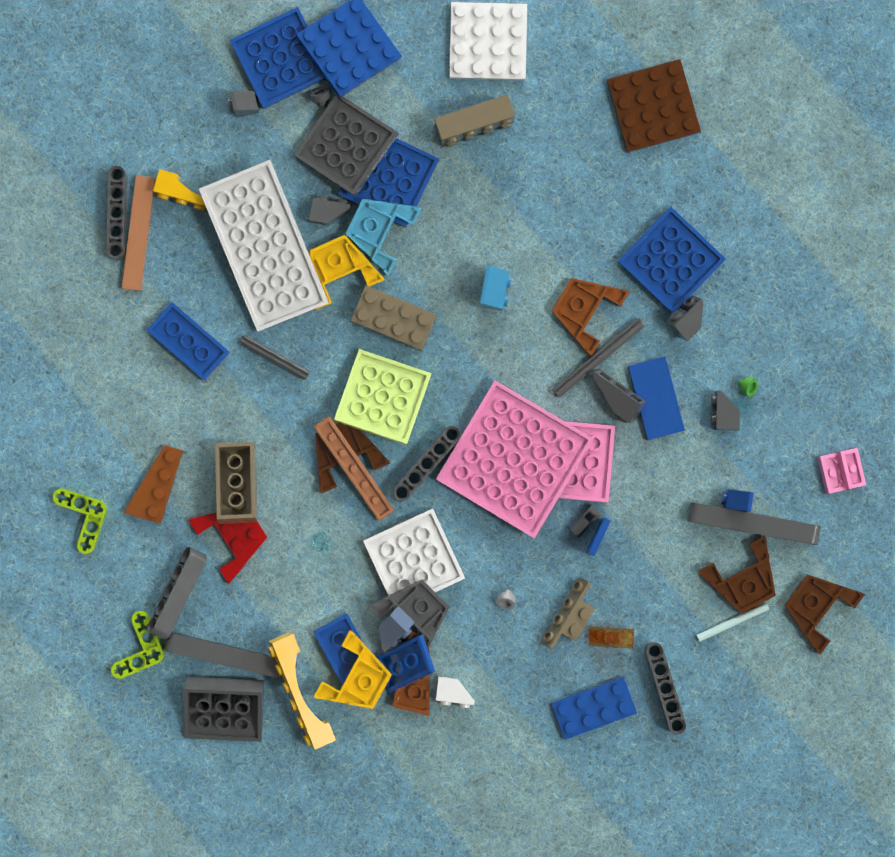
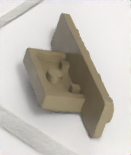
(571, 616)

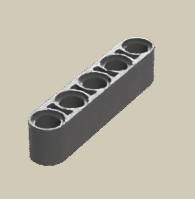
(113, 204)
(429, 454)
(176, 593)
(664, 698)

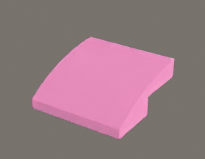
(841, 471)

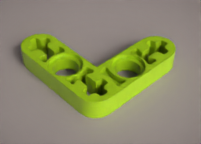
(90, 517)
(147, 648)

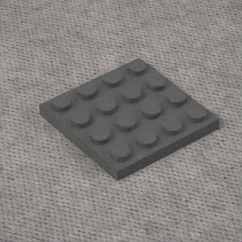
(346, 144)

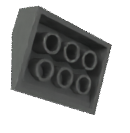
(223, 709)

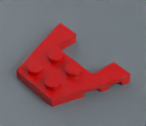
(241, 538)

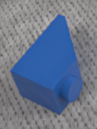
(737, 500)

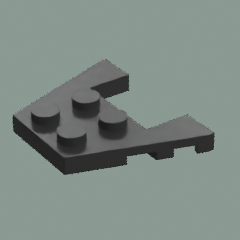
(419, 603)

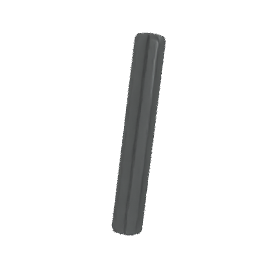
(274, 357)

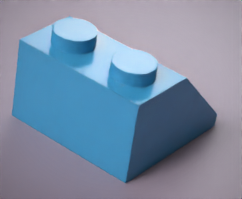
(494, 288)

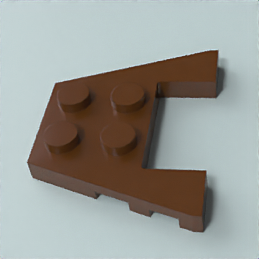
(359, 443)
(748, 586)
(811, 603)

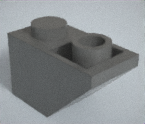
(243, 103)
(327, 212)
(688, 318)
(726, 413)

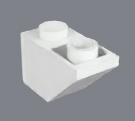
(453, 691)

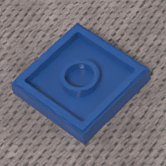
(598, 536)

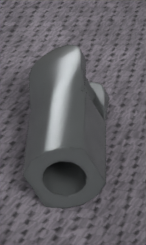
(582, 523)

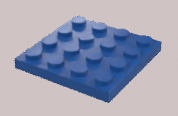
(348, 46)
(276, 59)
(397, 178)
(671, 260)

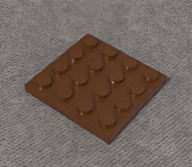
(653, 106)

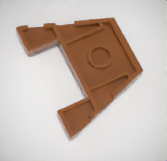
(578, 305)

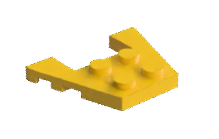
(339, 259)
(364, 681)

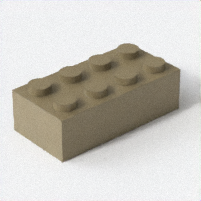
(475, 120)
(393, 318)
(236, 483)

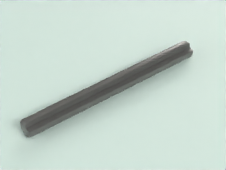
(598, 357)

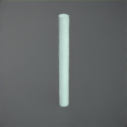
(732, 622)

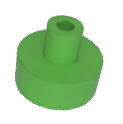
(748, 386)

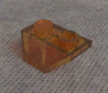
(611, 637)

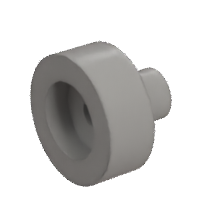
(506, 600)

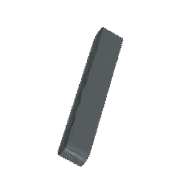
(754, 523)
(222, 654)

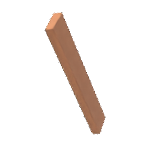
(138, 233)
(354, 468)

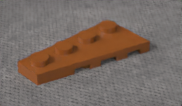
(156, 487)
(416, 695)

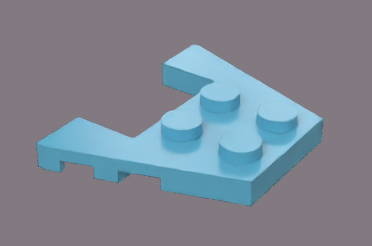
(372, 225)

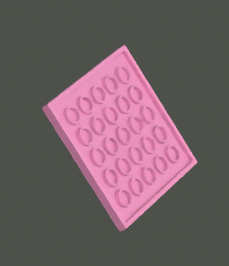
(515, 459)

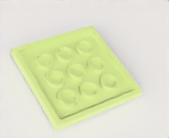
(382, 397)

